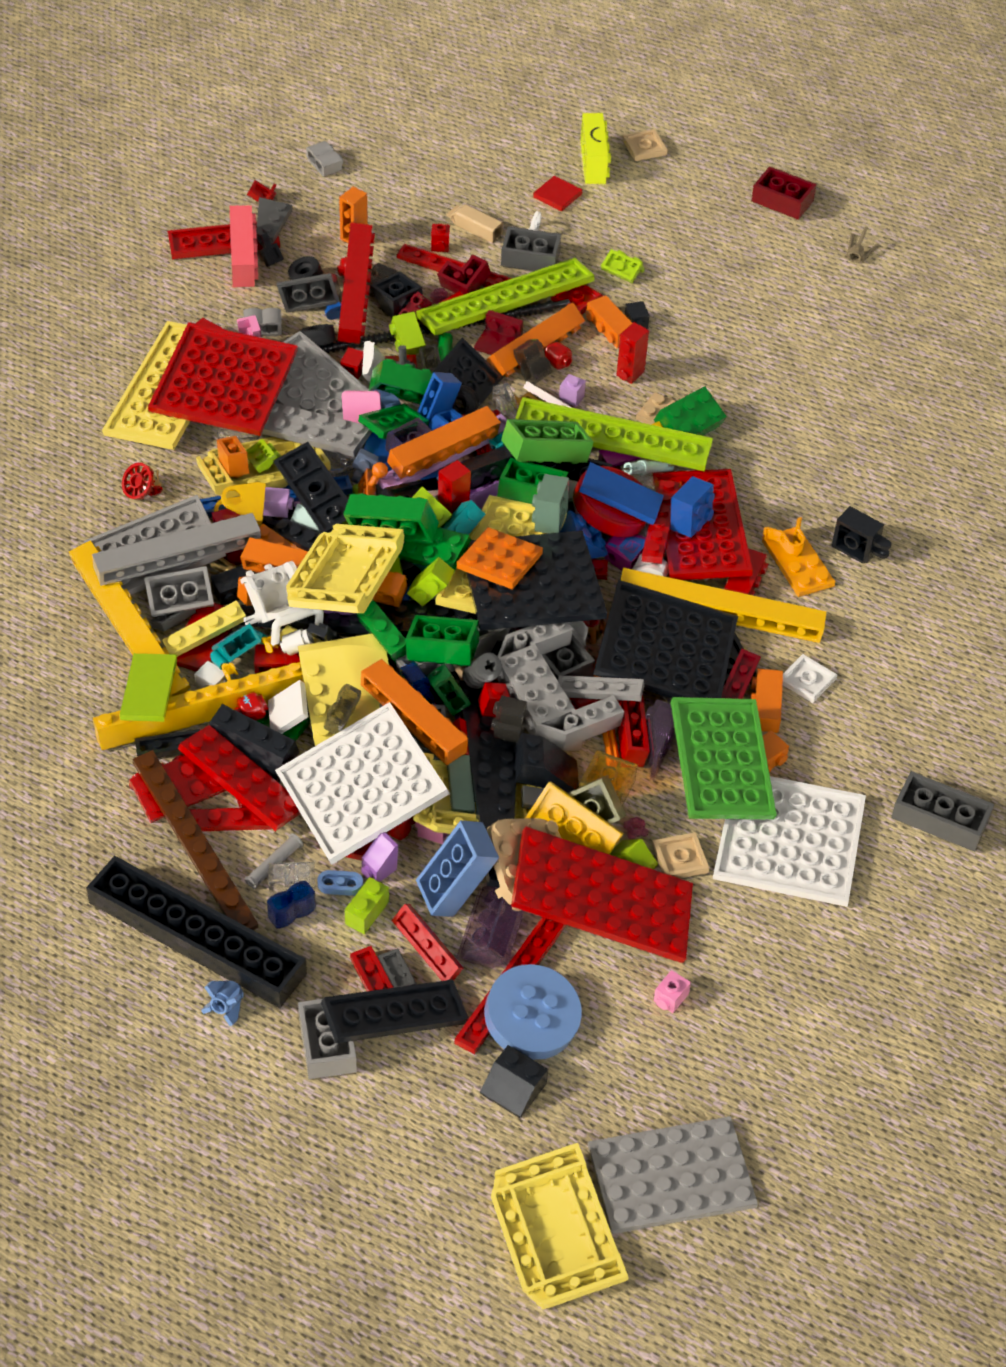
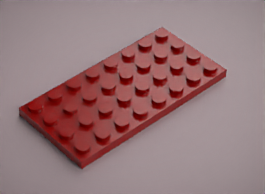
(721, 544)
(602, 894)

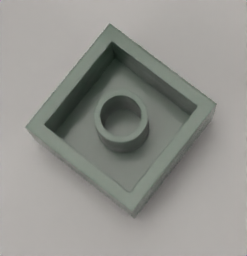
(550, 504)

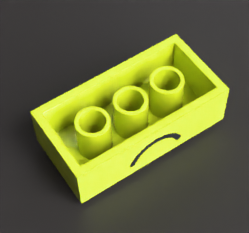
(595, 148)

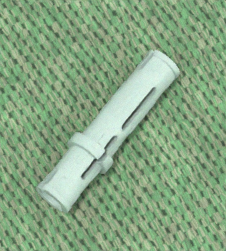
(643, 467)

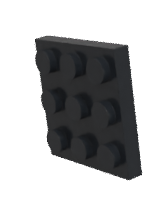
(470, 370)

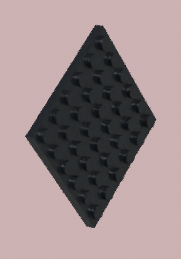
(553, 591)
(666, 642)

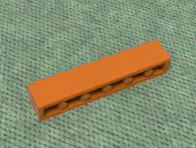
(550, 330)
(443, 442)
(415, 711)

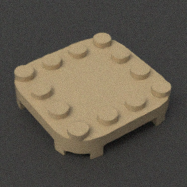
(506, 839)

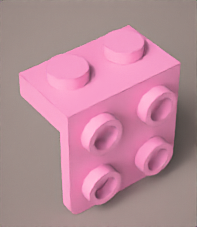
(358, 403)

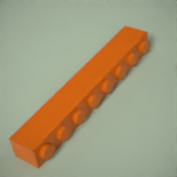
(260, 553)

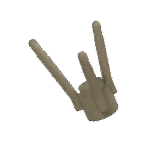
(856, 252)

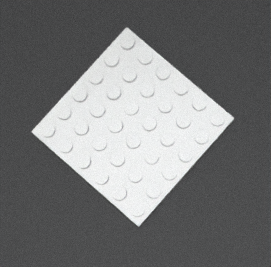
(361, 782)
(803, 850)

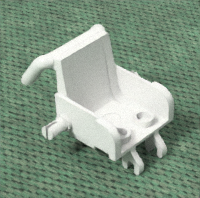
(270, 601)

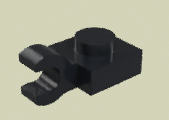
(270, 253)

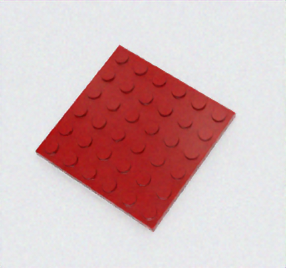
(223, 379)

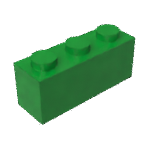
(383, 630)

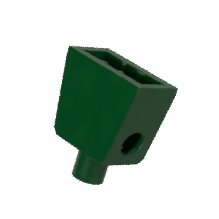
(444, 684)

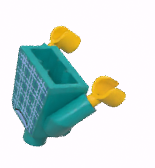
(235, 645)

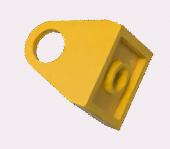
(250, 500)

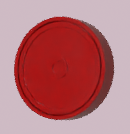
(605, 517)

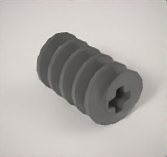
(482, 670)

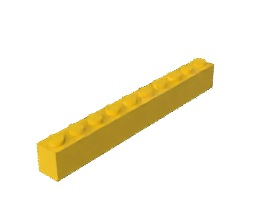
(751, 610)
(122, 613)
(195, 706)

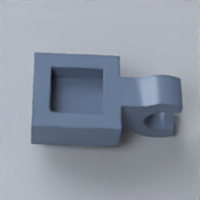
(361, 462)

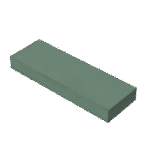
(461, 785)

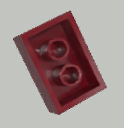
(783, 192)

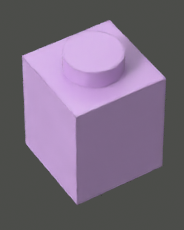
(572, 390)
(277, 502)

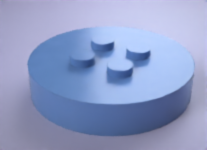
(533, 1011)

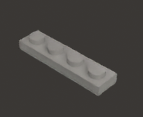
(602, 687)

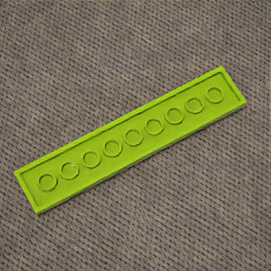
(505, 296)
(626, 435)

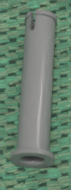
(278, 856)

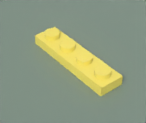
(204, 629)

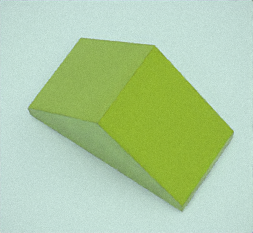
(636, 852)

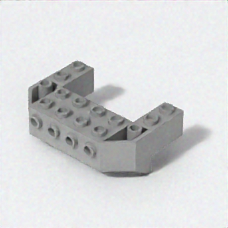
(548, 707)

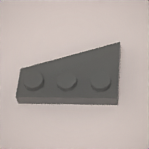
(272, 217)

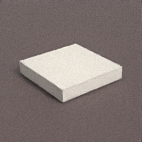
(808, 678)
(288, 707)

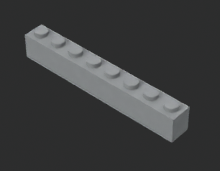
(175, 549)

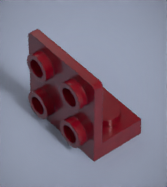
(498, 332)

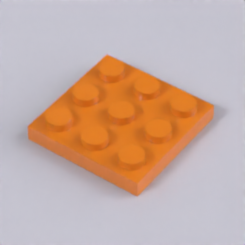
(499, 558)

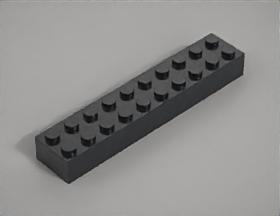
(197, 931)

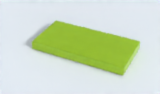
(148, 687)

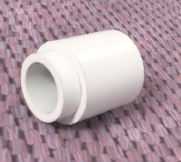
(294, 639)

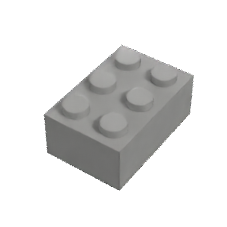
(321, 1052)

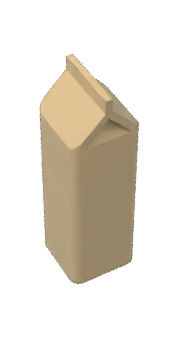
(476, 222)

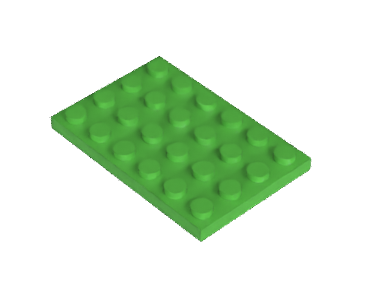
(722, 758)

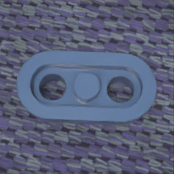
(340, 882)

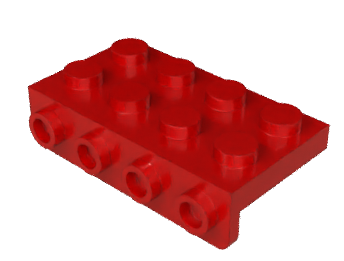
(189, 780)

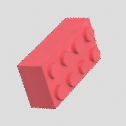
(243, 246)

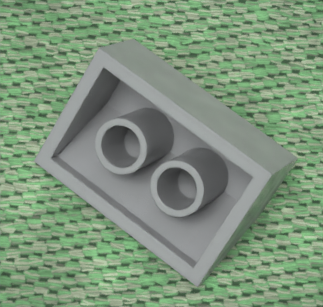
(179, 591)

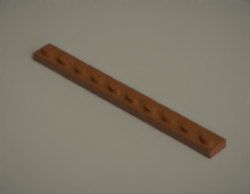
(193, 840)

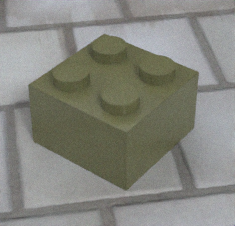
(601, 799)

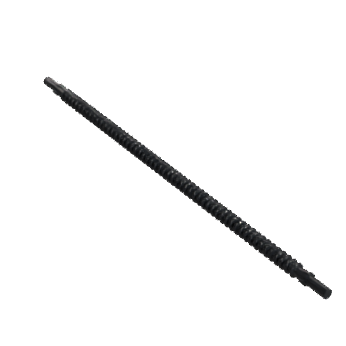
(548, 306)

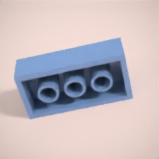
(457, 868)

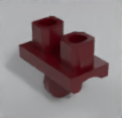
(416, 303)

